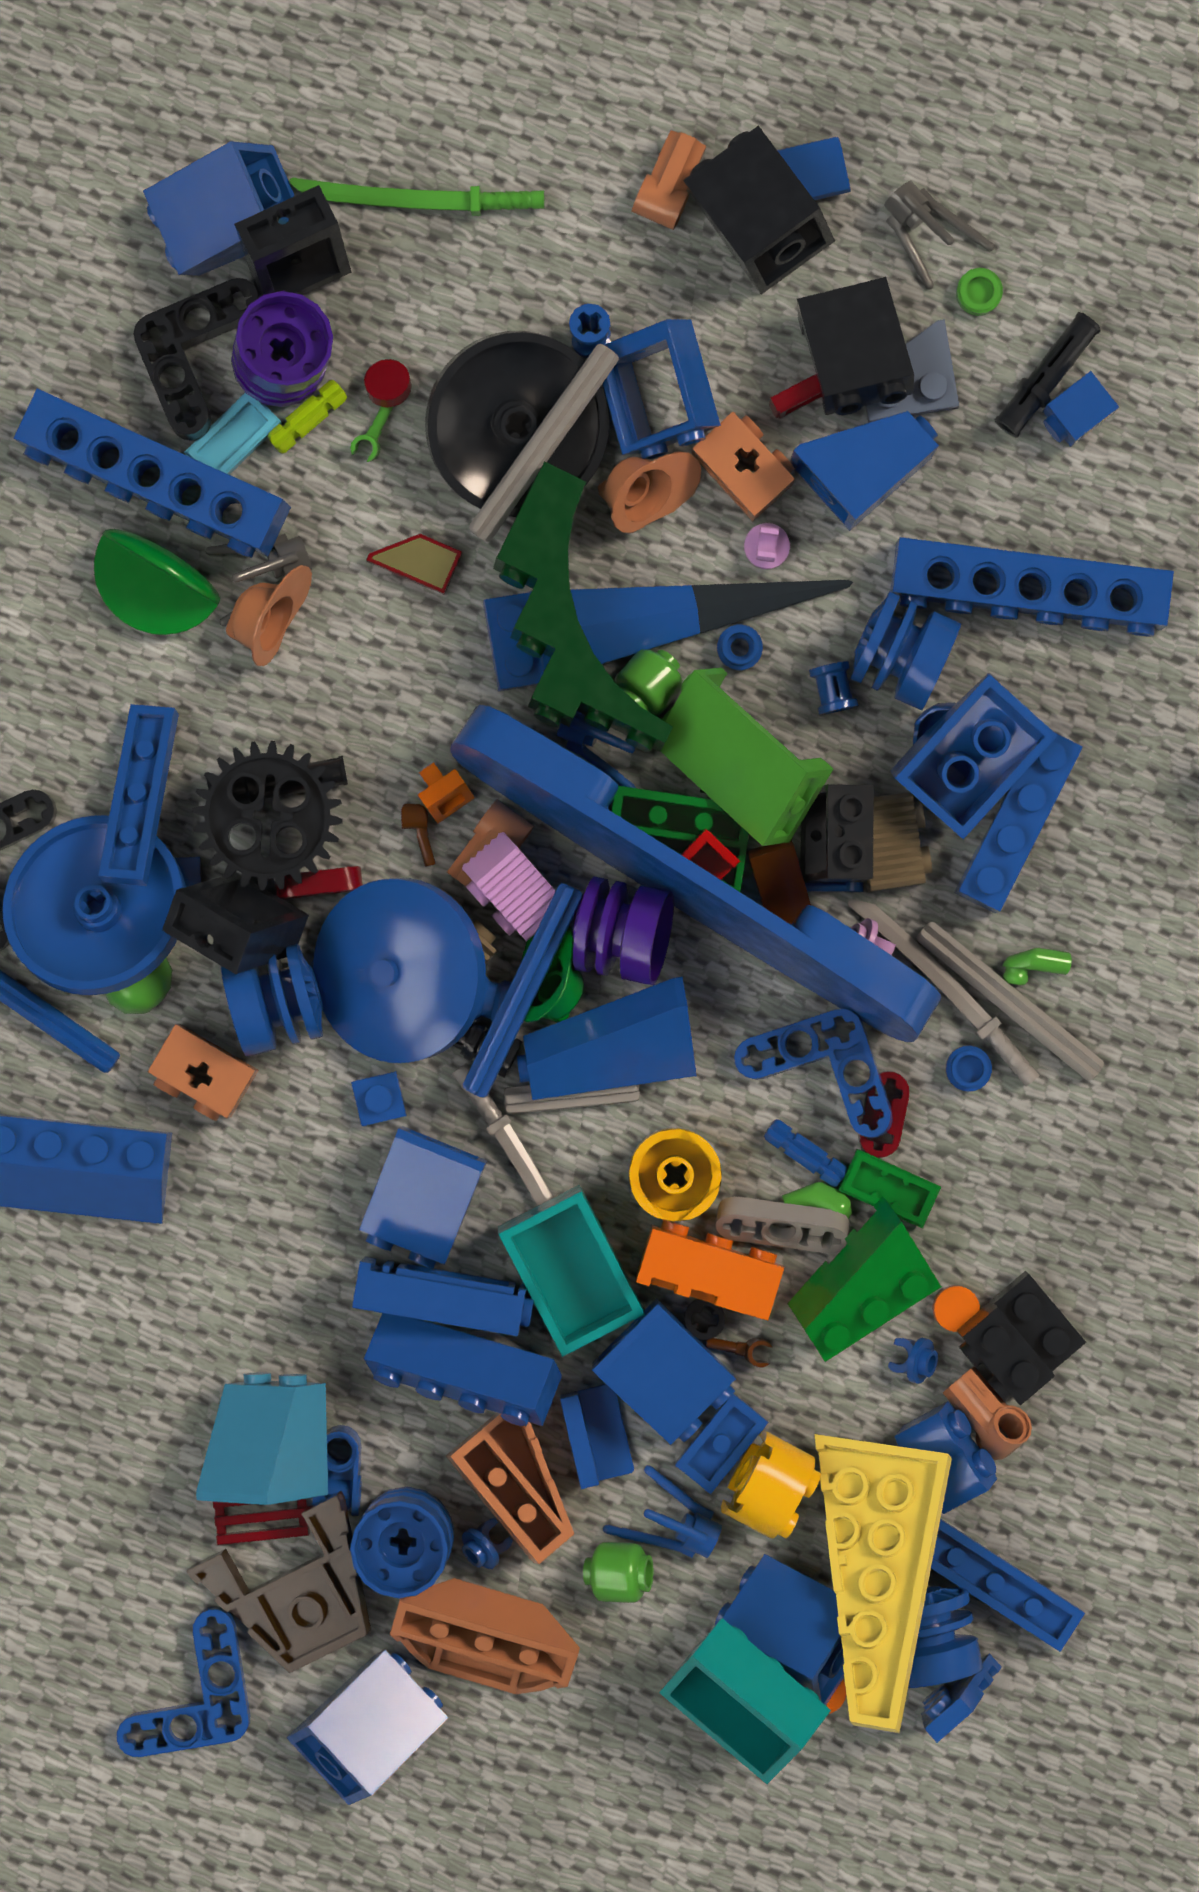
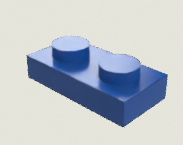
(721, 1443)

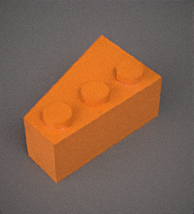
(710, 1270)

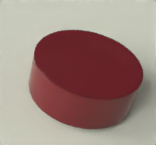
(387, 383)

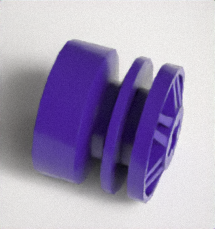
(278, 324)
(613, 928)

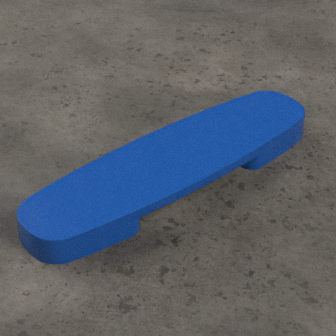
(576, 803)

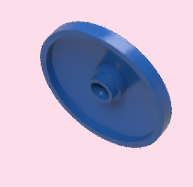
(83, 930)
(399, 970)

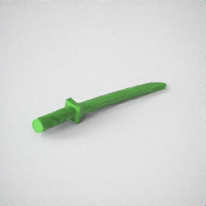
(425, 199)

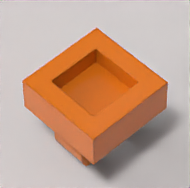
(444, 793)

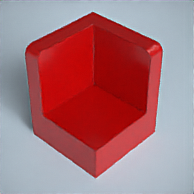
(710, 855)

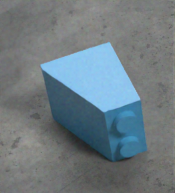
(267, 1442)

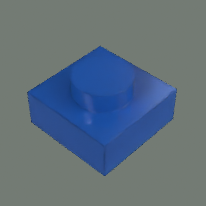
(379, 1098)

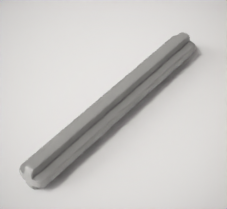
(543, 442)
(1010, 1001)

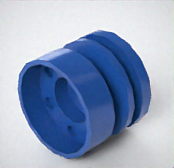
(905, 650)
(273, 1001)
(382, 1558)
(940, 1652)

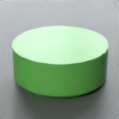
(979, 291)

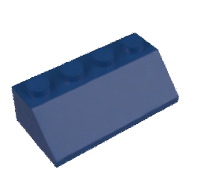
(83, 1168)

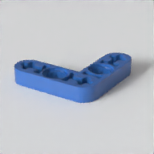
(840, 1056)
(203, 1712)

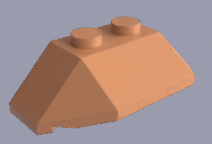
(486, 1637)

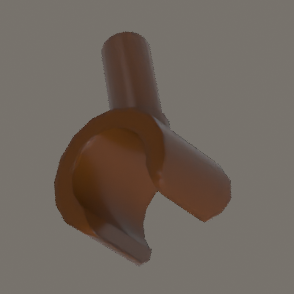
(416, 817)
(740, 1348)

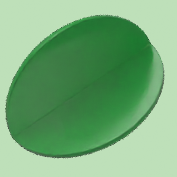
(150, 585)

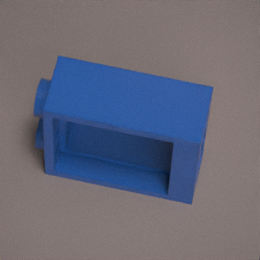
(625, 397)

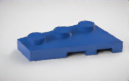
(950, 1706)

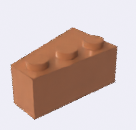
(513, 1481)

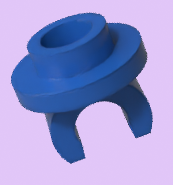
(921, 1359)
(480, 1549)

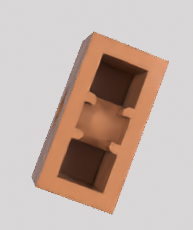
(748, 490)
(229, 1074)

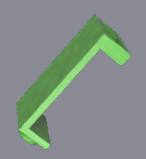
(740, 760)

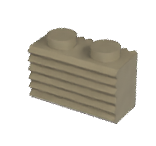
(896, 843)

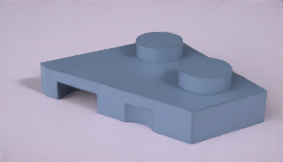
(933, 377)

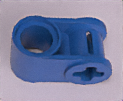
(345, 1473)

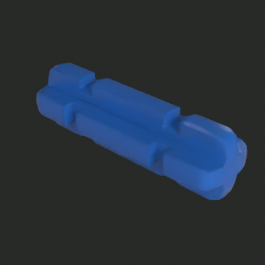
(805, 1153)

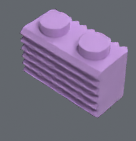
(512, 884)

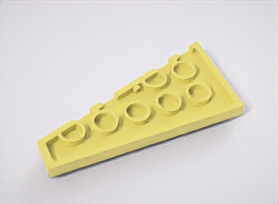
(881, 1548)

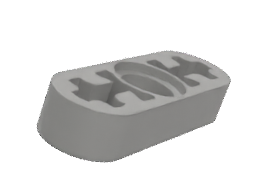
(739, 1217)

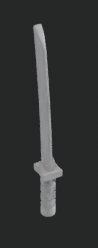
(961, 999)
(509, 1141)

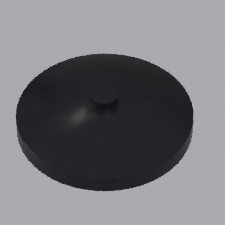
(494, 402)

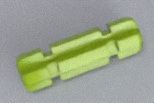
(307, 416)

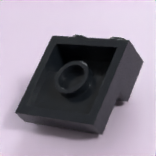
(1019, 1339)

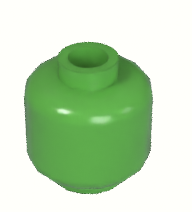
(651, 679)
(619, 1572)

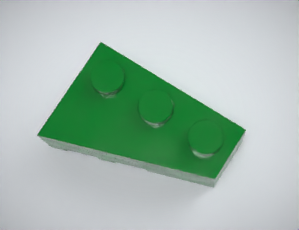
(680, 820)
(864, 1284)

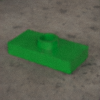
(906, 1193)

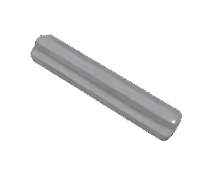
(519, 1099)

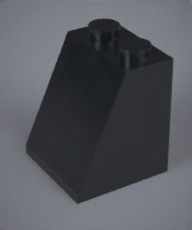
(759, 209)

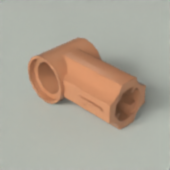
(664, 191)
(496, 820)
(987, 1413)

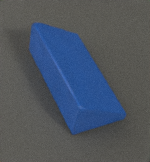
(819, 167)

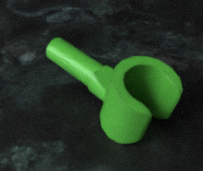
(373, 433)

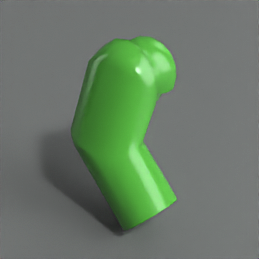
(1038, 960)
(820, 1196)

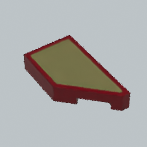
(419, 561)

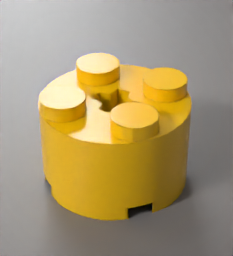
(701, 1176)
(770, 1486)

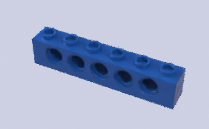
(51, 418)
(1147, 586)

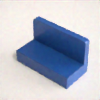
(596, 1434)

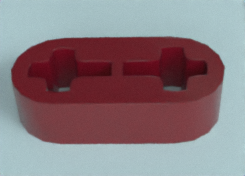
(322, 883)
(898, 1108)

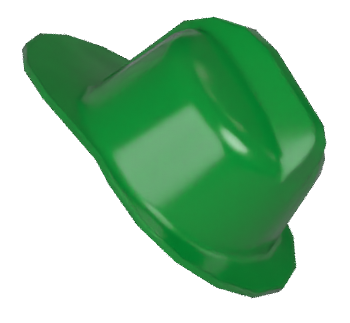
(560, 987)

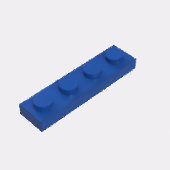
(138, 795)
(1004, 1587)

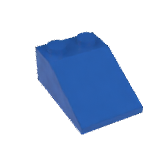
(973, 755)

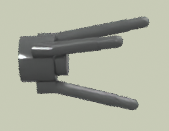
(912, 208)
(281, 560)

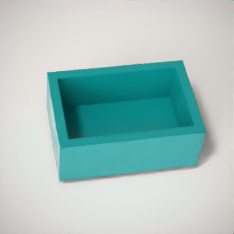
(570, 1270)
(745, 1701)

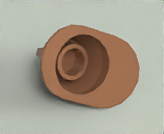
(649, 489)
(266, 612)

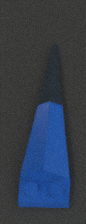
(640, 618)

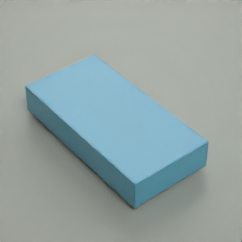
(234, 435)

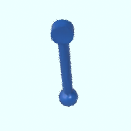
(834, 887)

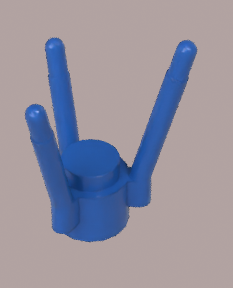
(582, 733)
(696, 1532)

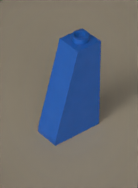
(613, 1045)

